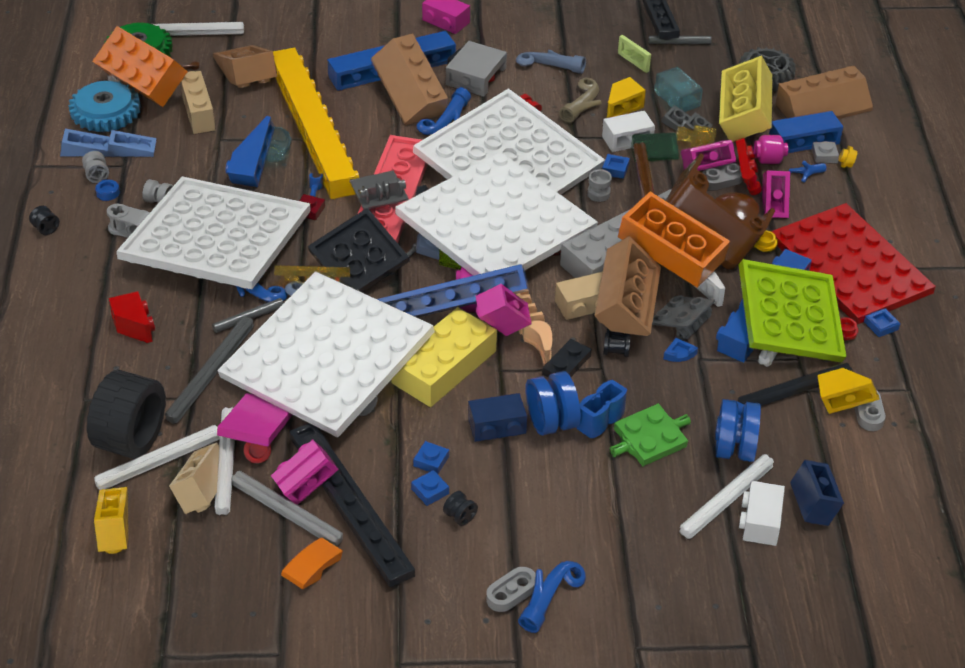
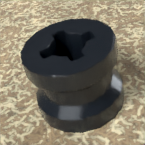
(44, 220)
(460, 508)

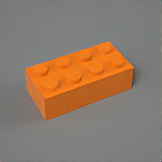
(140, 66)
(674, 239)

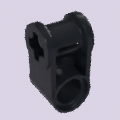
(616, 343)

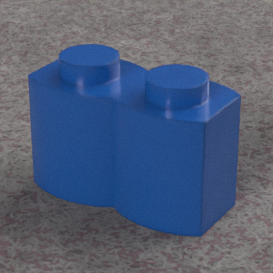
(602, 408)

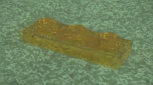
(292, 273)

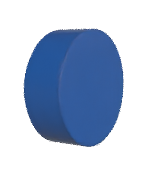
(107, 190)

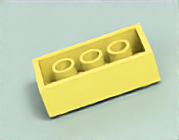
(746, 99)
(447, 357)

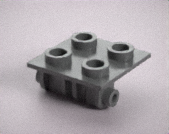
(379, 189)
(685, 314)

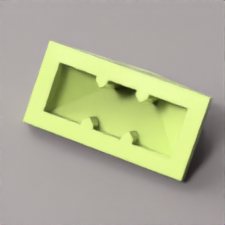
(634, 53)

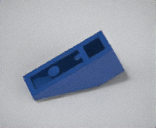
(250, 156)

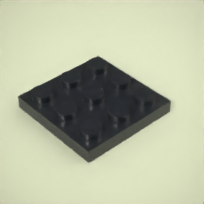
(363, 247)

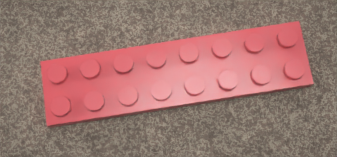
(408, 166)

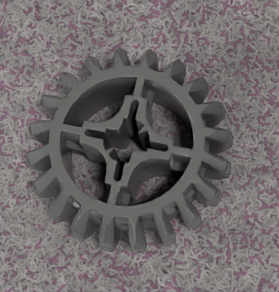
(778, 63)

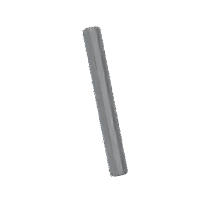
(286, 508)

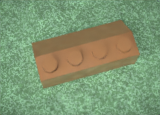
(410, 80)
(837, 91)
(628, 289)

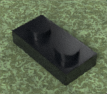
(567, 359)

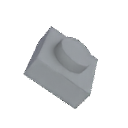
(825, 152)

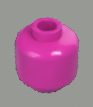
(770, 149)

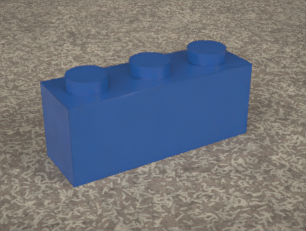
(804, 130)

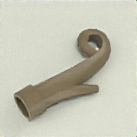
(572, 110)

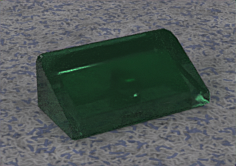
(658, 146)

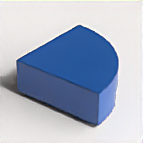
(680, 351)

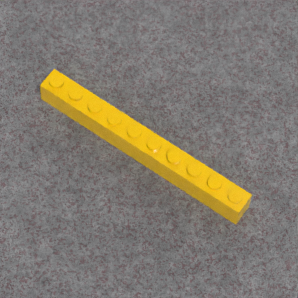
(314, 124)

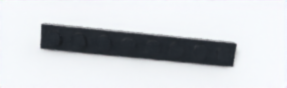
(359, 513)

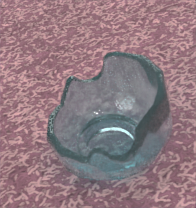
(279, 145)

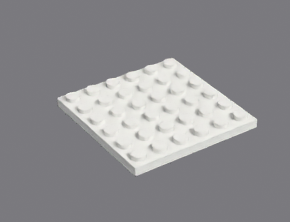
(518, 131)
(495, 217)
(214, 232)
(326, 353)

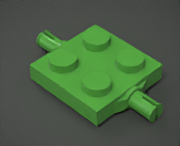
(650, 435)

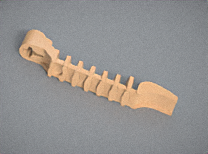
(539, 332)

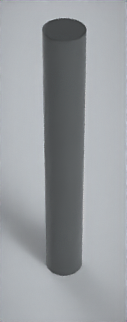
(681, 40)
(252, 313)

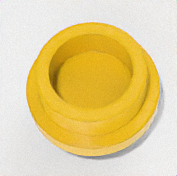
(847, 157)
(766, 242)

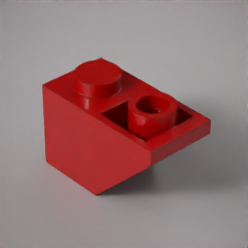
(131, 316)

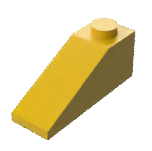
(112, 520)

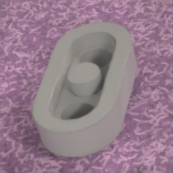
(723, 176)
(871, 415)
(509, 589)

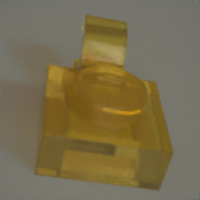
(698, 137)

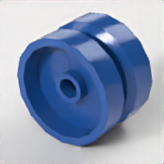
(553, 403)
(737, 430)

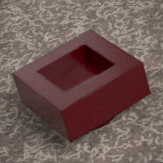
(316, 205)

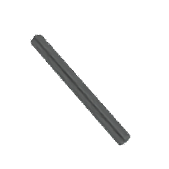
(209, 370)

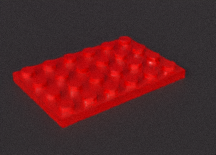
(863, 264)

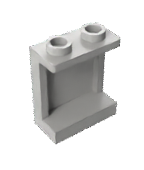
(475, 67)

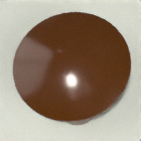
(739, 204)

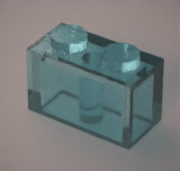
(678, 89)

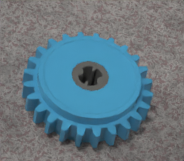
(104, 106)

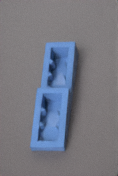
(117, 145)

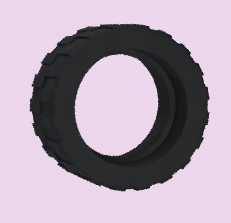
(126, 414)

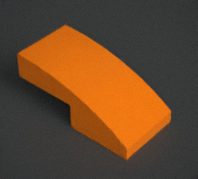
(310, 562)

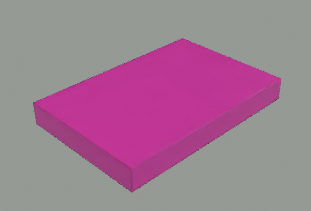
(253, 421)

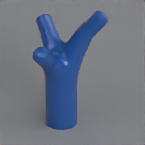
(808, 170)

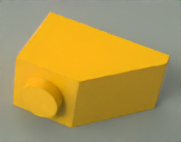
(625, 98)
(845, 389)

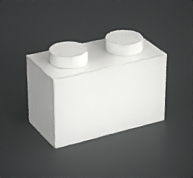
(619, 129)
(763, 513)

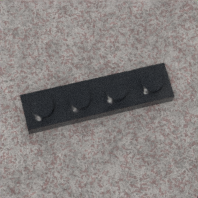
(662, 19)

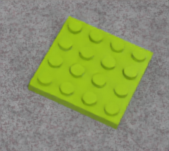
(791, 311)

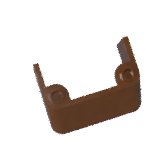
(691, 198)

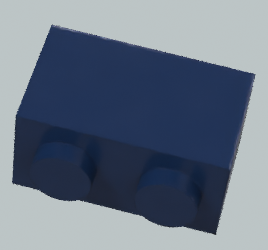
(497, 417)
(816, 492)

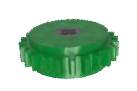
(151, 35)

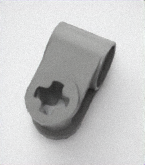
(126, 221)

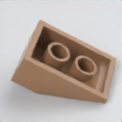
(247, 65)

